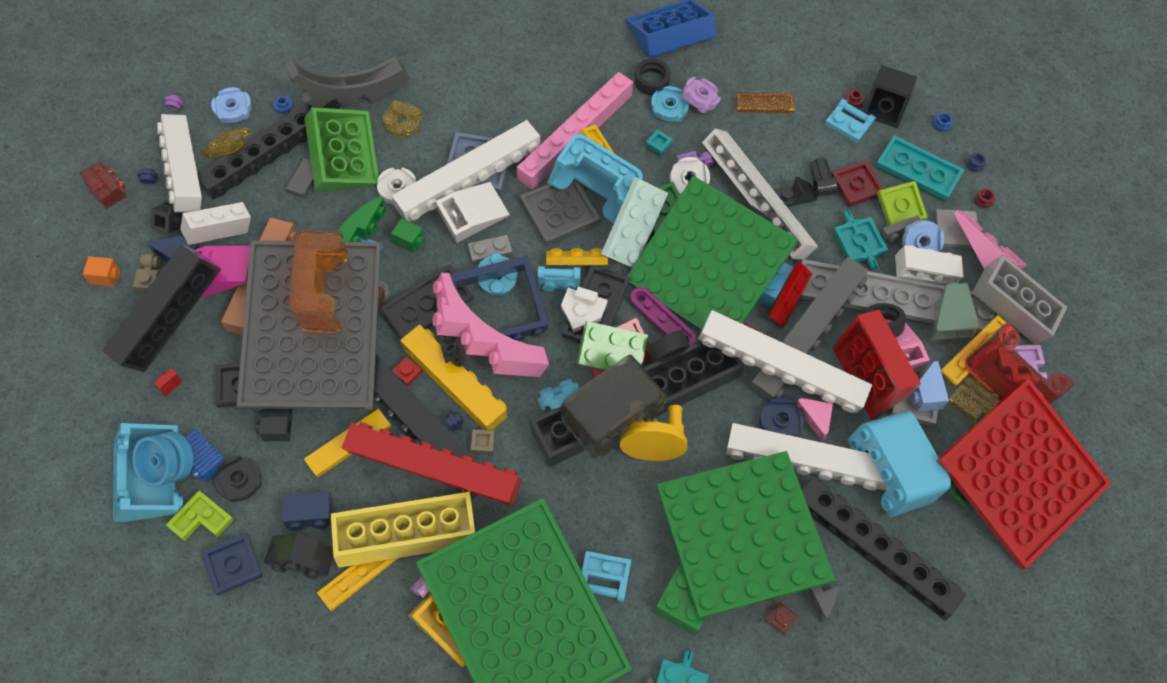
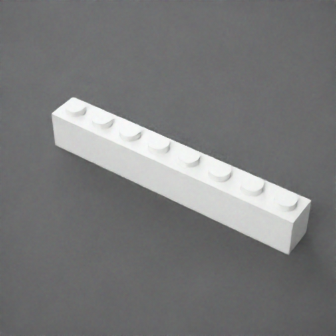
(466, 171)
(757, 189)
(784, 362)
(807, 456)

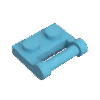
(847, 125)
(558, 278)
(609, 569)

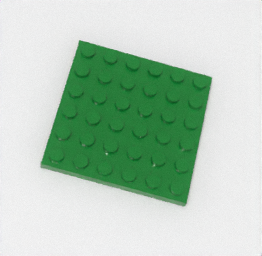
(711, 256)
(744, 534)

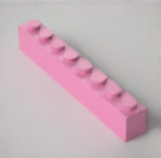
(594, 111)

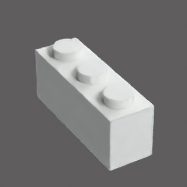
(215, 223)
(928, 265)

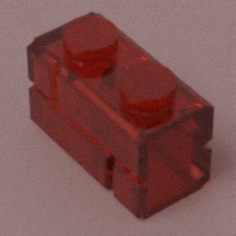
(103, 184)

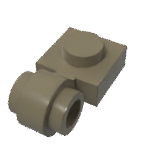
(146, 276)

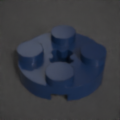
(788, 410)

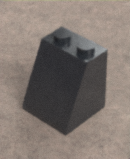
(890, 95)

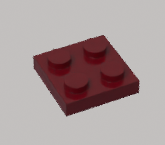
(857, 183)

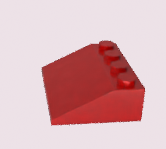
(874, 356)

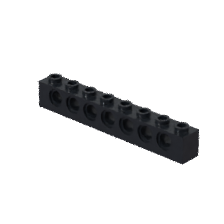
(257, 152)
(883, 560)

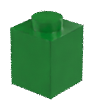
(408, 235)

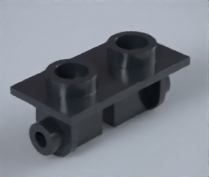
(452, 350)

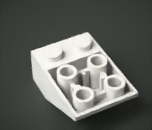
(471, 210)

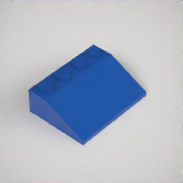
(672, 27)

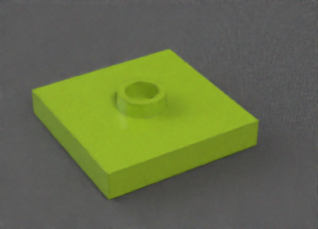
(901, 203)

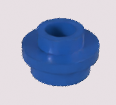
(285, 107)
(943, 117)

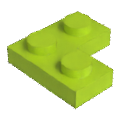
(196, 512)

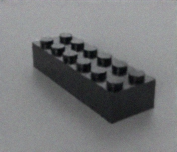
(161, 309)

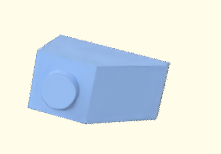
(932, 391)

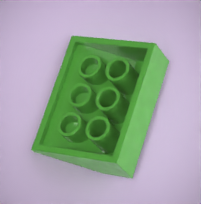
(341, 149)

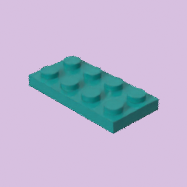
(919, 165)

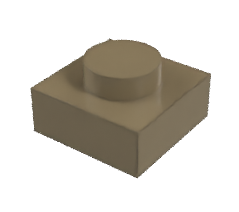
(482, 441)

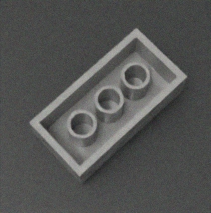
(1019, 300)

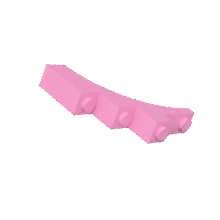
(478, 338)

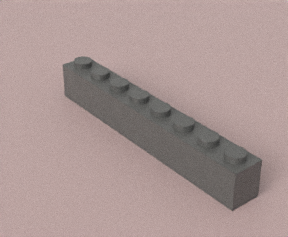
(816, 321)

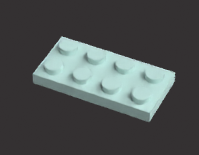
(634, 222)

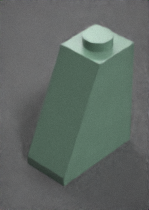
(955, 314)

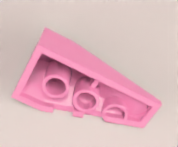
(985, 244)

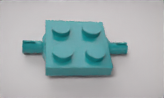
(860, 240)
(680, 672)

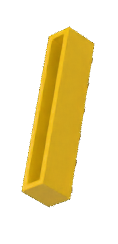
(454, 380)

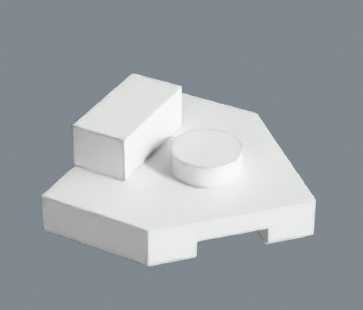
(582, 306)

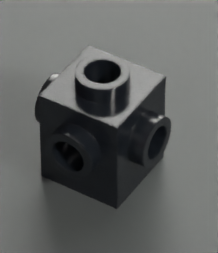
(165, 219)

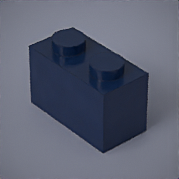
(307, 510)

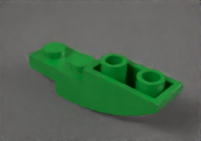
(363, 221)

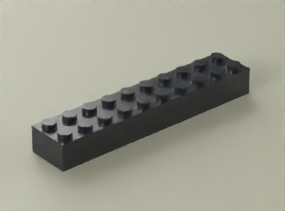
(680, 376)

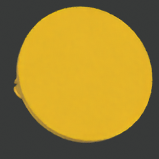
(655, 439)

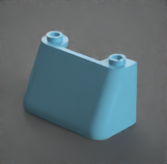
(131, 496)

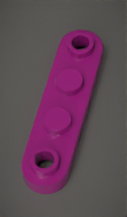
(659, 314)

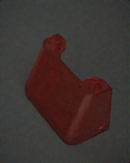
(1002, 368)

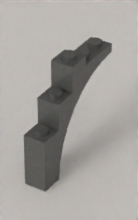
(371, 83)

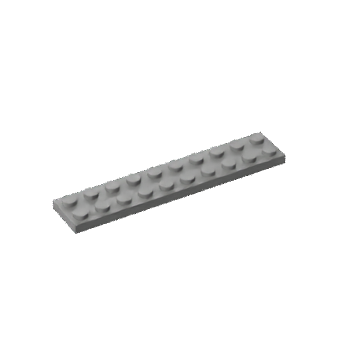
(914, 297)

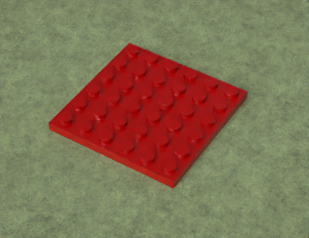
(1024, 473)

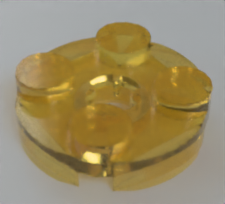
(398, 110)

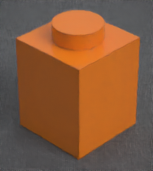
(101, 271)

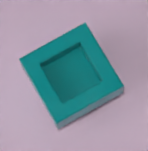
(659, 142)

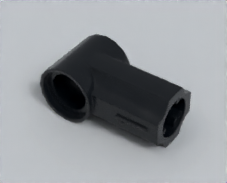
(823, 181)

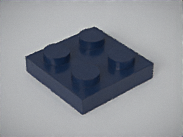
(232, 564)

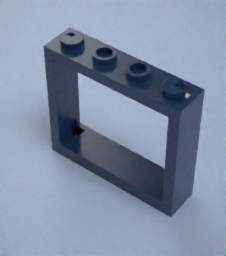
(501, 269)

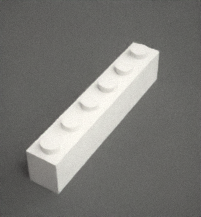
(179, 164)

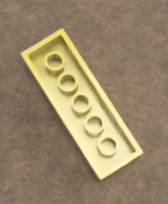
(401, 529)

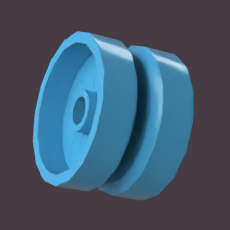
(162, 459)

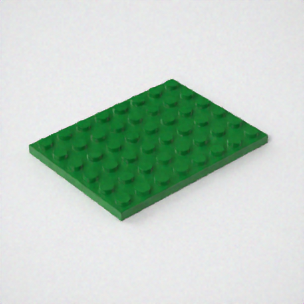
(522, 605)

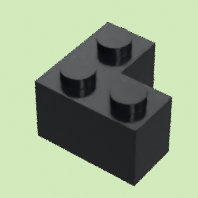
(299, 553)

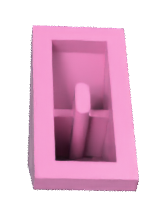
(817, 415)

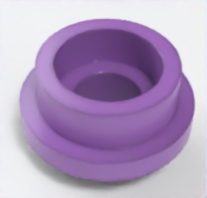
(173, 102)

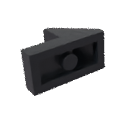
(796, 194)

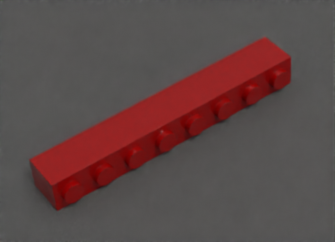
(433, 464)

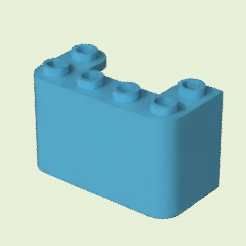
(597, 170)
(904, 461)

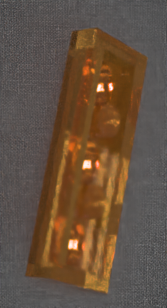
(765, 102)

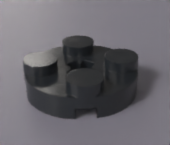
(249, 484)

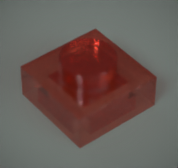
(781, 618)

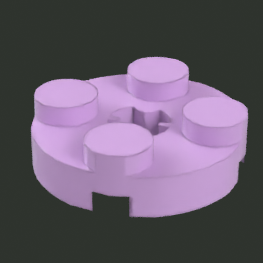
(703, 102)

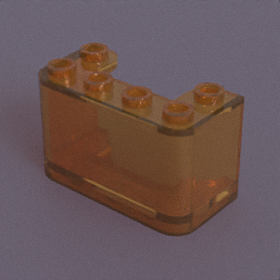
(313, 255)

